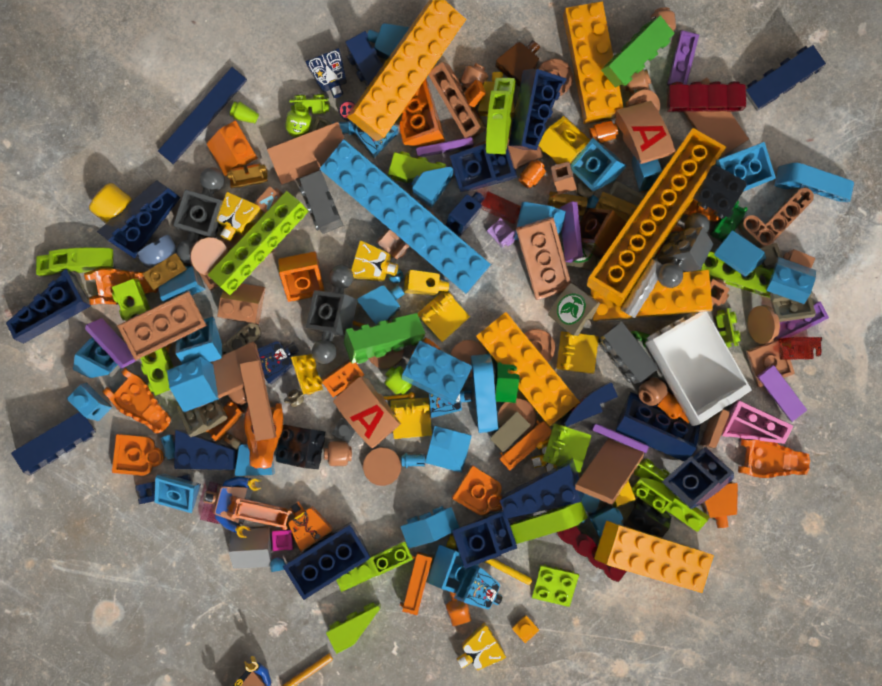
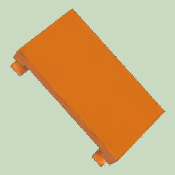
(342, 377)
(233, 413)

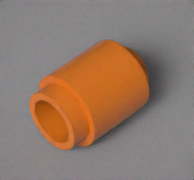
(604, 131)
(532, 174)

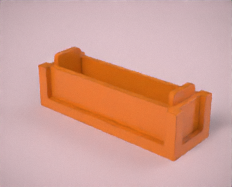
(525, 445)
(258, 512)
(417, 583)

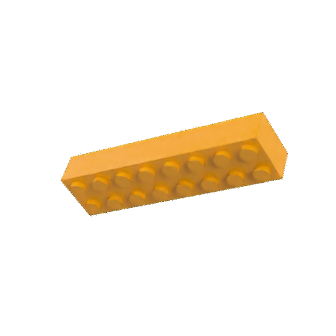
(406, 68)

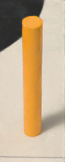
(309, 671)

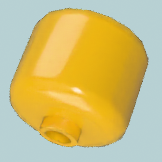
(109, 202)

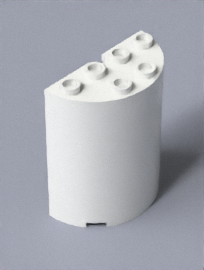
(697, 366)

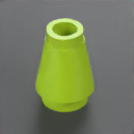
(243, 113)

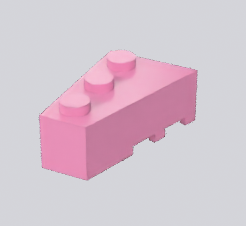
(753, 423)

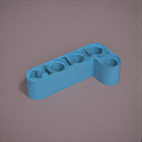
(818, 181)
(484, 393)

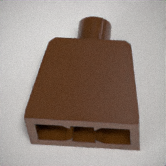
(518, 59)

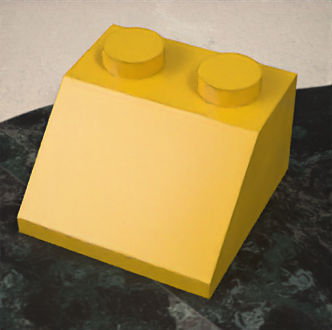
(563, 141)

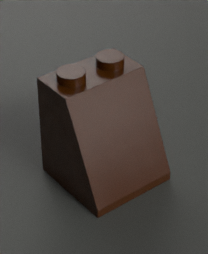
(600, 230)

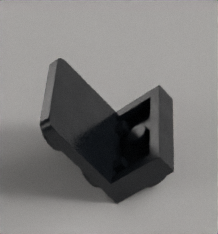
(720, 192)
(300, 447)
(648, 519)

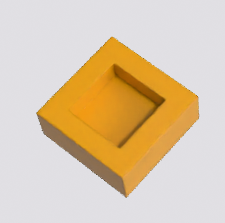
(525, 628)

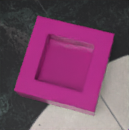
(282, 540)

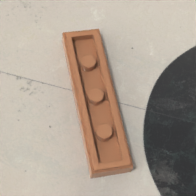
(258, 400)

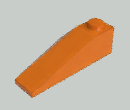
(420, 120)

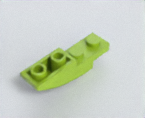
(499, 115)
(74, 259)
(663, 500)
(376, 565)

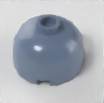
(157, 252)

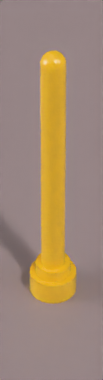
(496, 564)

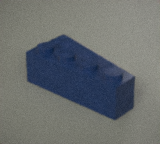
(53, 306)

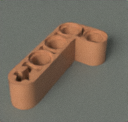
(779, 216)

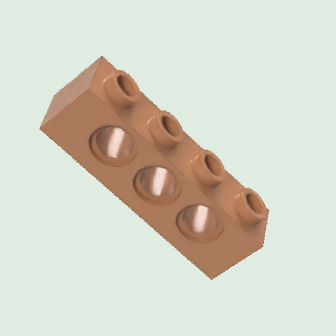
(455, 100)

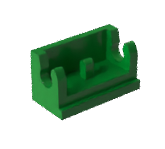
(726, 225)
(506, 384)

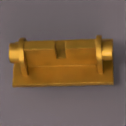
(256, 175)
(562, 199)
(619, 206)
(164, 271)

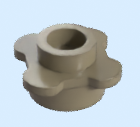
(294, 398)

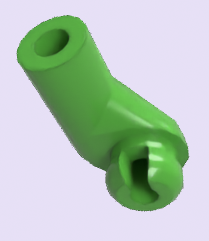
(640, 336)

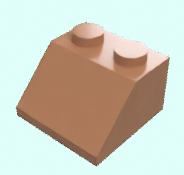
(243, 304)

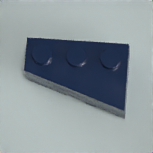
(363, 57)
(202, 453)

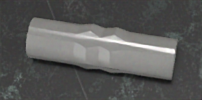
(642, 289)

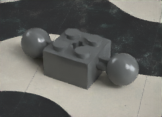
(194, 204)
(684, 250)
(331, 313)

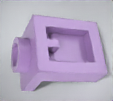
(502, 233)

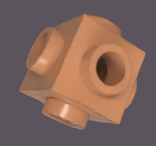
(721, 292)

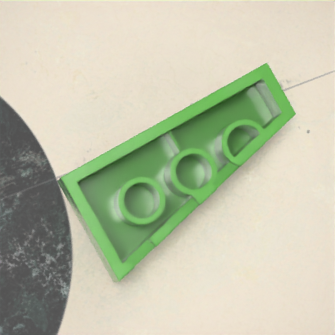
(637, 51)
(383, 338)

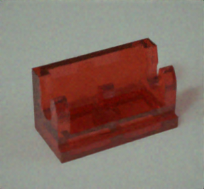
(501, 207)
(799, 348)

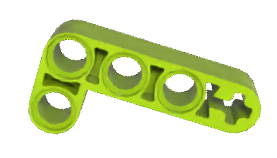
(548, 522)

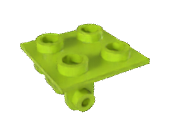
(565, 445)
(555, 585)

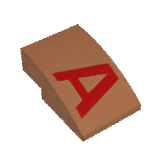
(644, 132)
(367, 411)

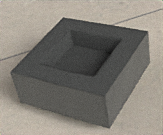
(343, 430)

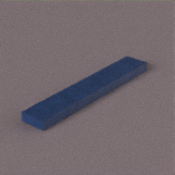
(202, 115)

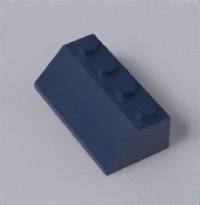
(656, 429)
(327, 560)

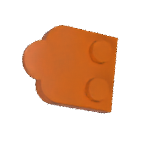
(135, 455)
(479, 492)

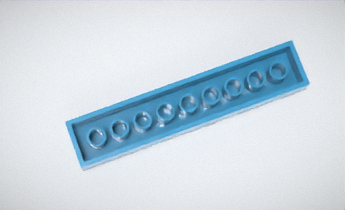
(405, 216)

